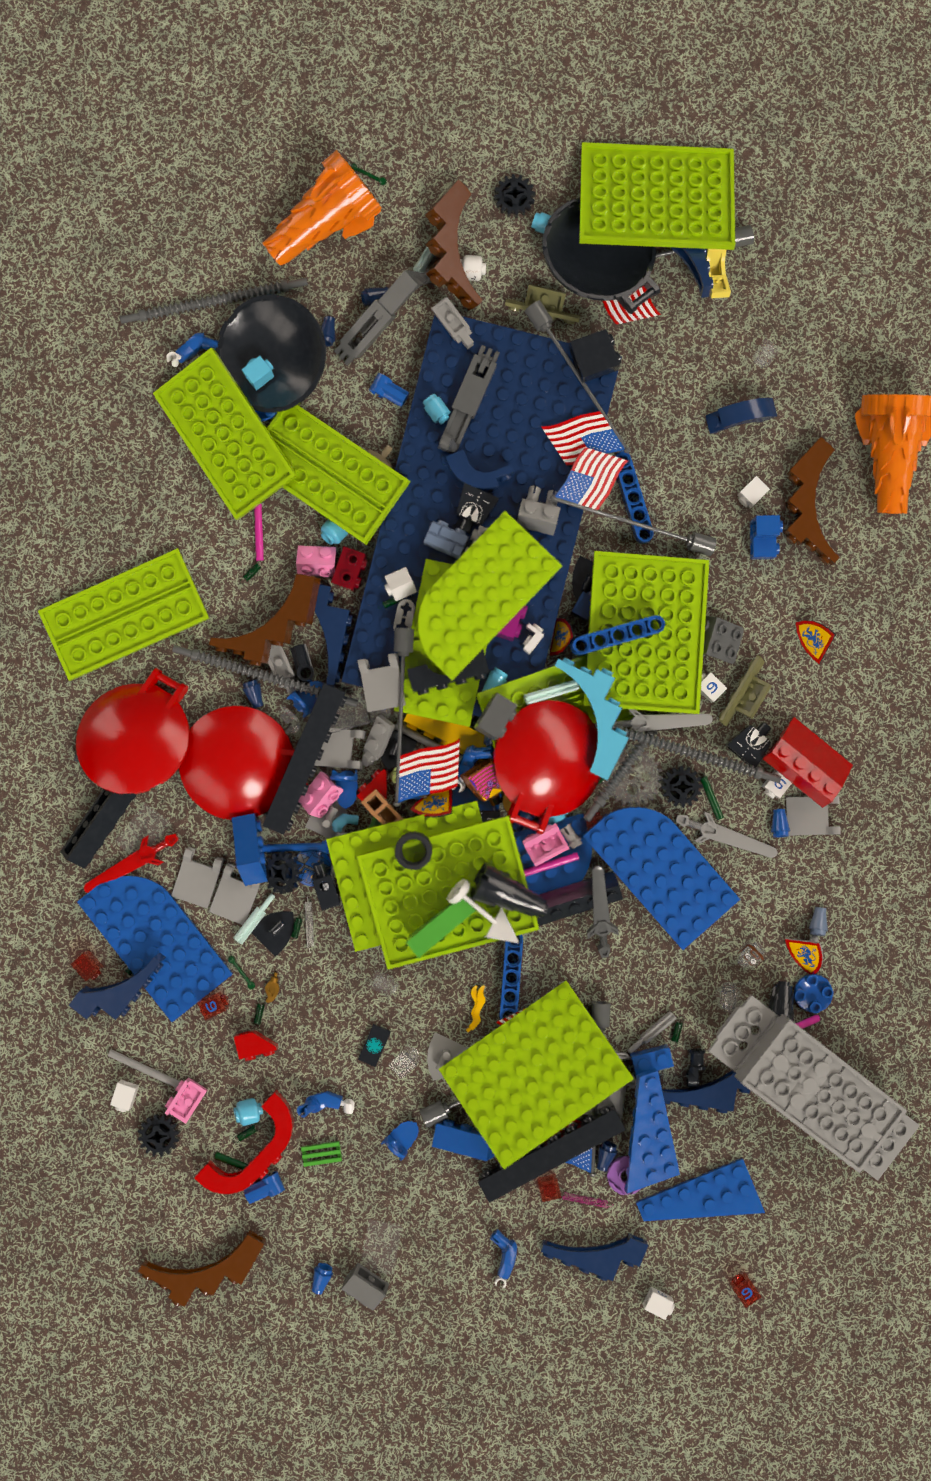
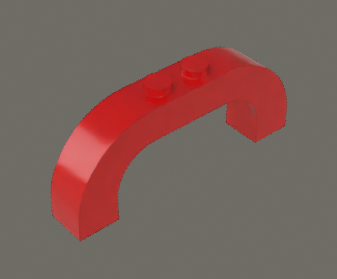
(228, 1183)

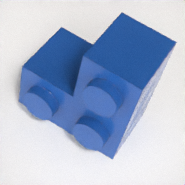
(763, 536)
(655, 1057)

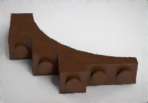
(444, 245)
(802, 502)
(296, 611)
(207, 1278)

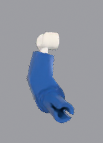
(191, 348)
(469, 759)
(324, 1099)
(509, 1254)

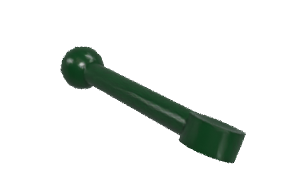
(382, 181)
(251, 985)

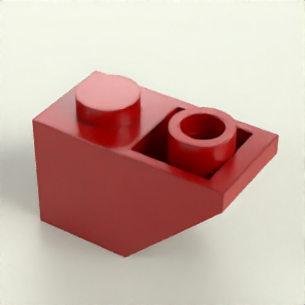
(379, 783)
(252, 1044)

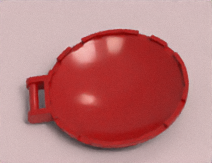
(134, 736)
(235, 761)
(546, 761)

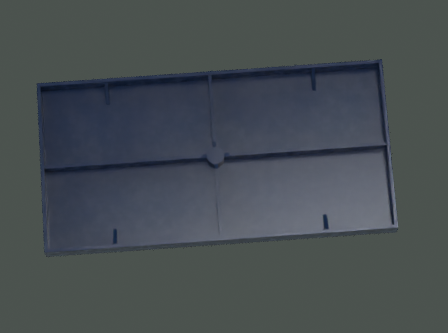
(527, 392)

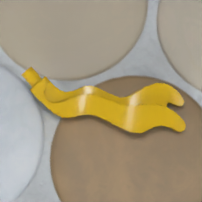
(479, 1001)

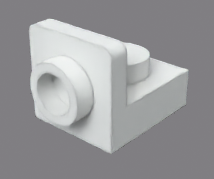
(531, 642)

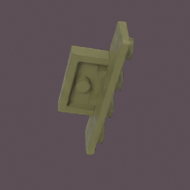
(551, 299)
(748, 694)

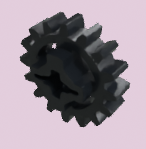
(522, 195)
(681, 795)
(283, 872)
(158, 1127)

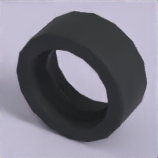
(413, 865)

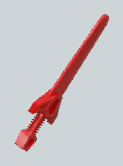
(142, 856)

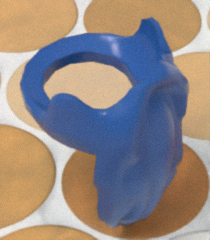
(304, 702)
(348, 782)
(402, 1138)

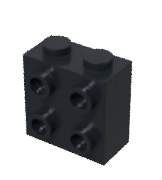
(595, 355)

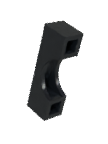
(424, 679)

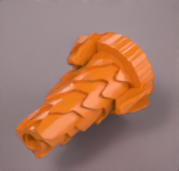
(331, 204)
(897, 431)

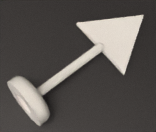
(500, 925)

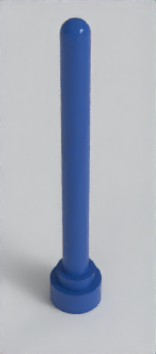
(296, 847)

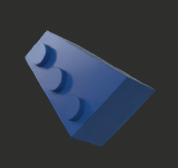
(248, 849)
(461, 1140)

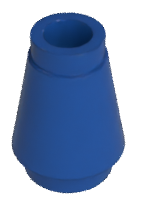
(780, 825)
(322, 1275)

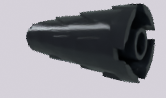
(498, 889)
(782, 1000)

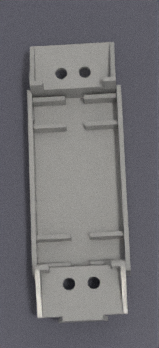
(813, 1088)

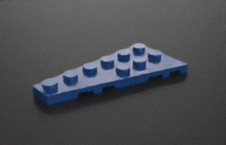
(651, 1141)
(715, 1193)

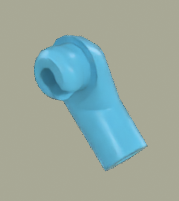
(342, 820)

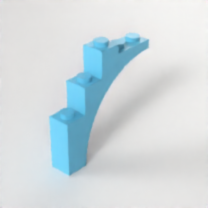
(596, 687)

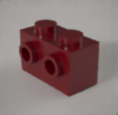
(349, 569)

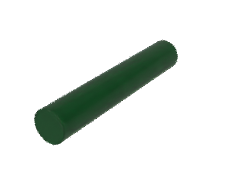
(711, 797)
(230, 1161)

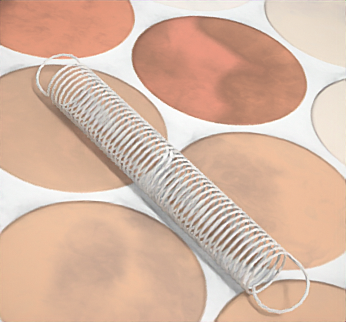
(309, 930)

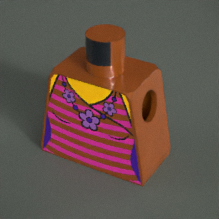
(482, 782)

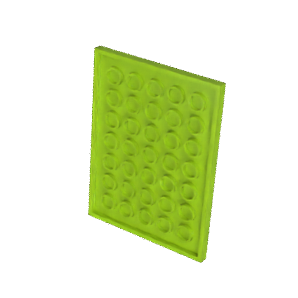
(657, 196)
(659, 669)
(348, 846)
(409, 898)
(535, 1074)

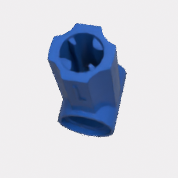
(386, 389)
(268, 1186)

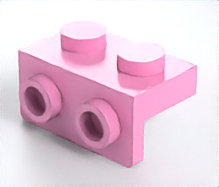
(316, 561)
(320, 795)
(546, 845)
(186, 1100)

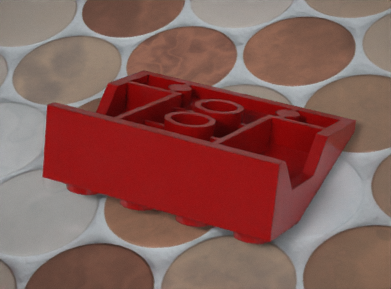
(809, 763)

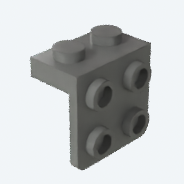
(722, 639)

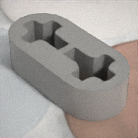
(399, 614)

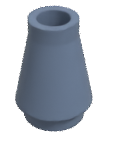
(819, 922)

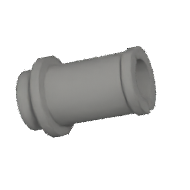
(571, 837)

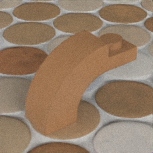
(381, 808)

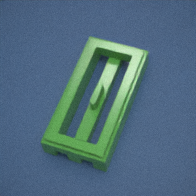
(323, 1153)

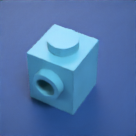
(258, 372)

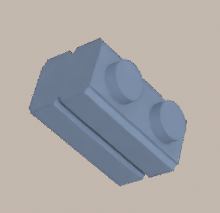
(445, 539)

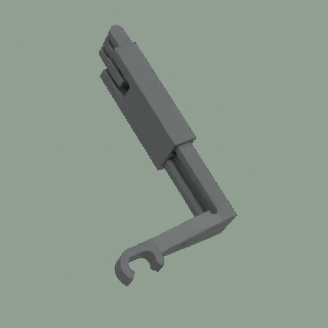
(380, 315)
(468, 399)

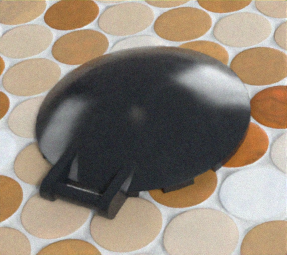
(596, 269)
(283, 335)

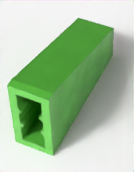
(438, 926)

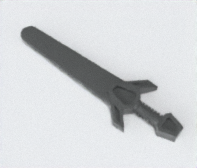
(602, 924)

